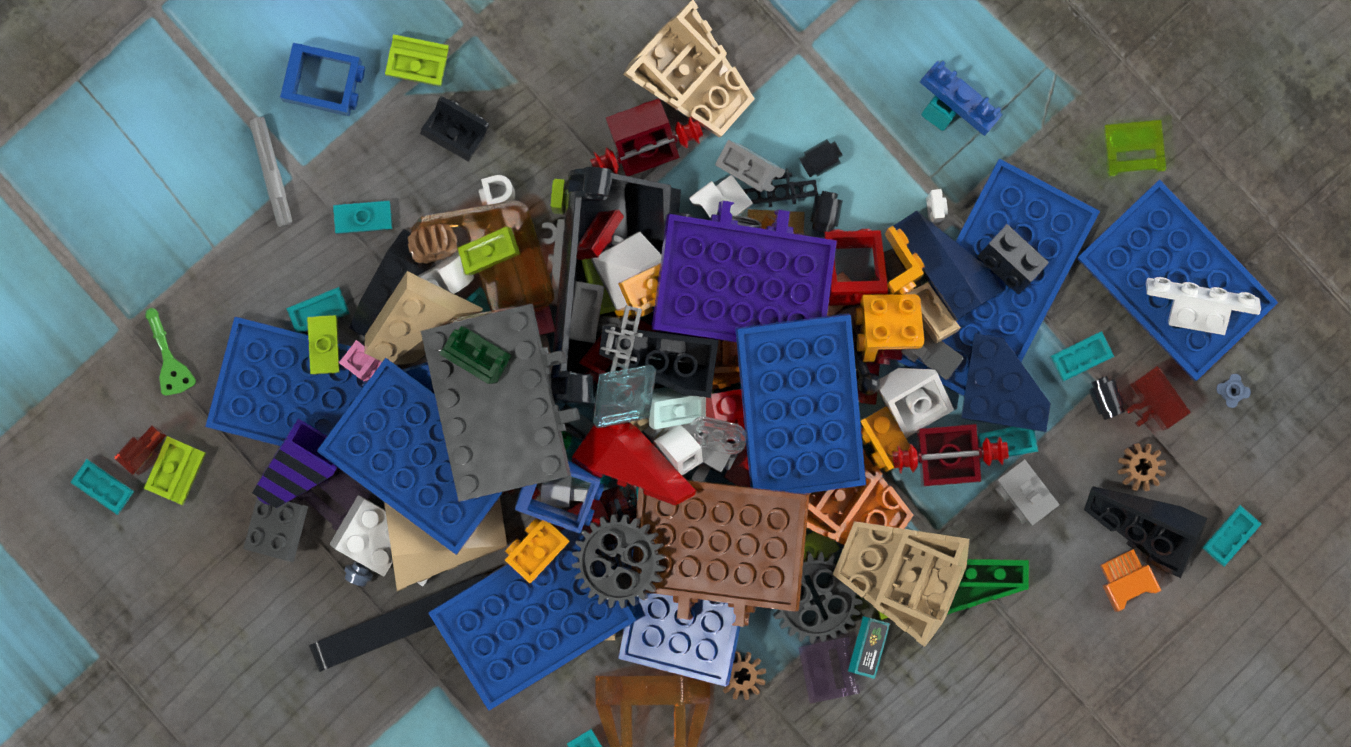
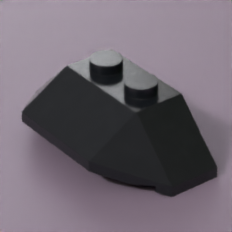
(384, 282)

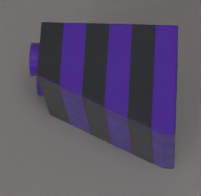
(294, 466)

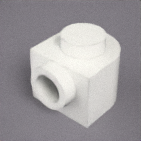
(496, 190)

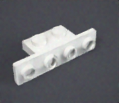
(1201, 307)

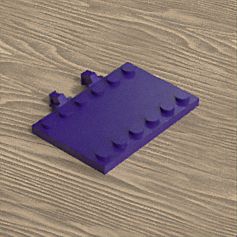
(738, 275)

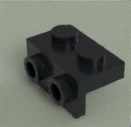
(455, 128)
(1012, 259)

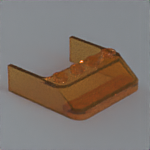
(513, 281)

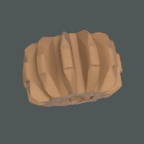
(432, 243)
(1149, 474)
(746, 684)

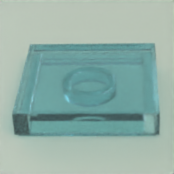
(624, 396)

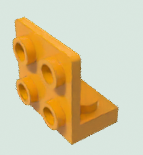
(640, 291)
(883, 436)
(536, 549)

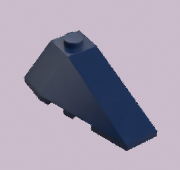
(950, 269)

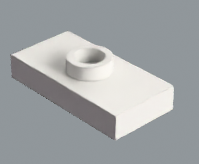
(936, 206)

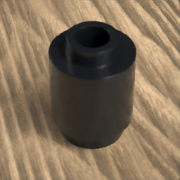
(821, 158)
(826, 211)
(1107, 397)

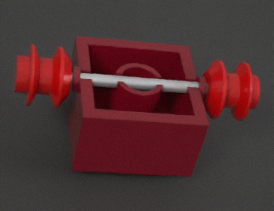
(644, 139)
(949, 455)

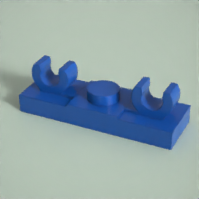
(961, 97)

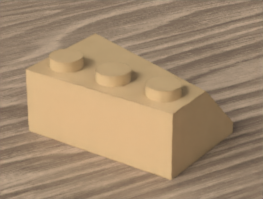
(410, 309)

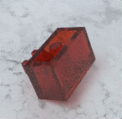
(1159, 399)

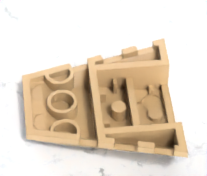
(691, 72)
(420, 556)
(904, 574)

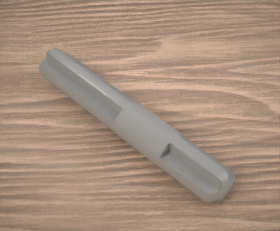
(271, 172)

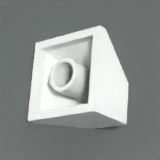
(624, 261)
(914, 398)

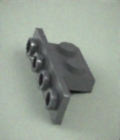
(935, 356)

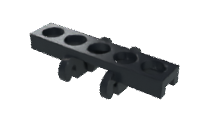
(789, 185)

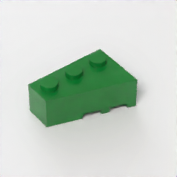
(988, 581)

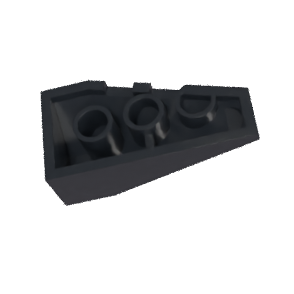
(680, 360)
(1156, 528)

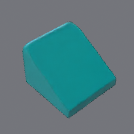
(938, 113)

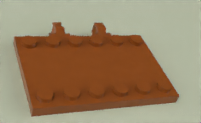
(728, 547)

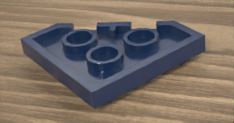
(1001, 388)

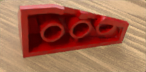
(633, 460)

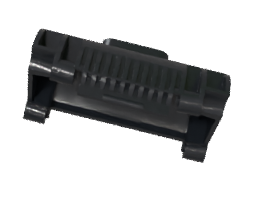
(644, 211)

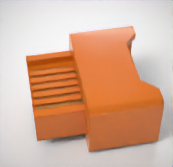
(1127, 579)

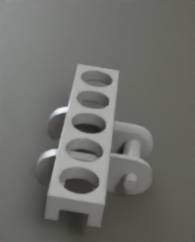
(631, 337)

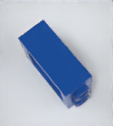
(294, 72)
(558, 516)

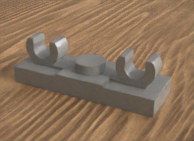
(554, 260)

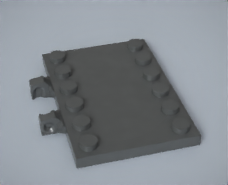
(504, 430)

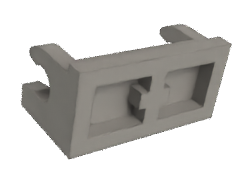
(748, 166)

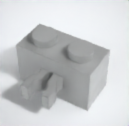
(713, 460)
(1025, 493)

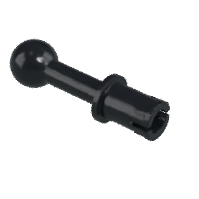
(868, 382)

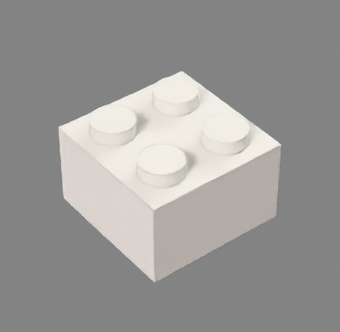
(365, 536)

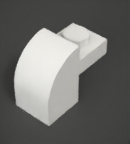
(448, 274)
(680, 449)

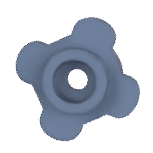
(1231, 399)

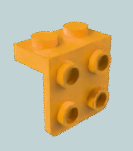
(906, 281)
(888, 324)

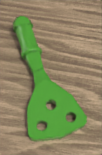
(169, 362)

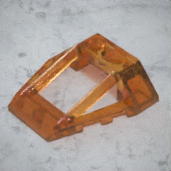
(652, 690)

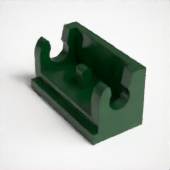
(475, 355)

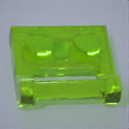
(1134, 138)

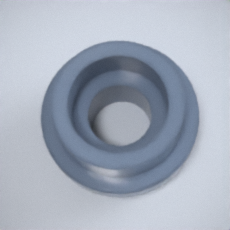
(357, 574)

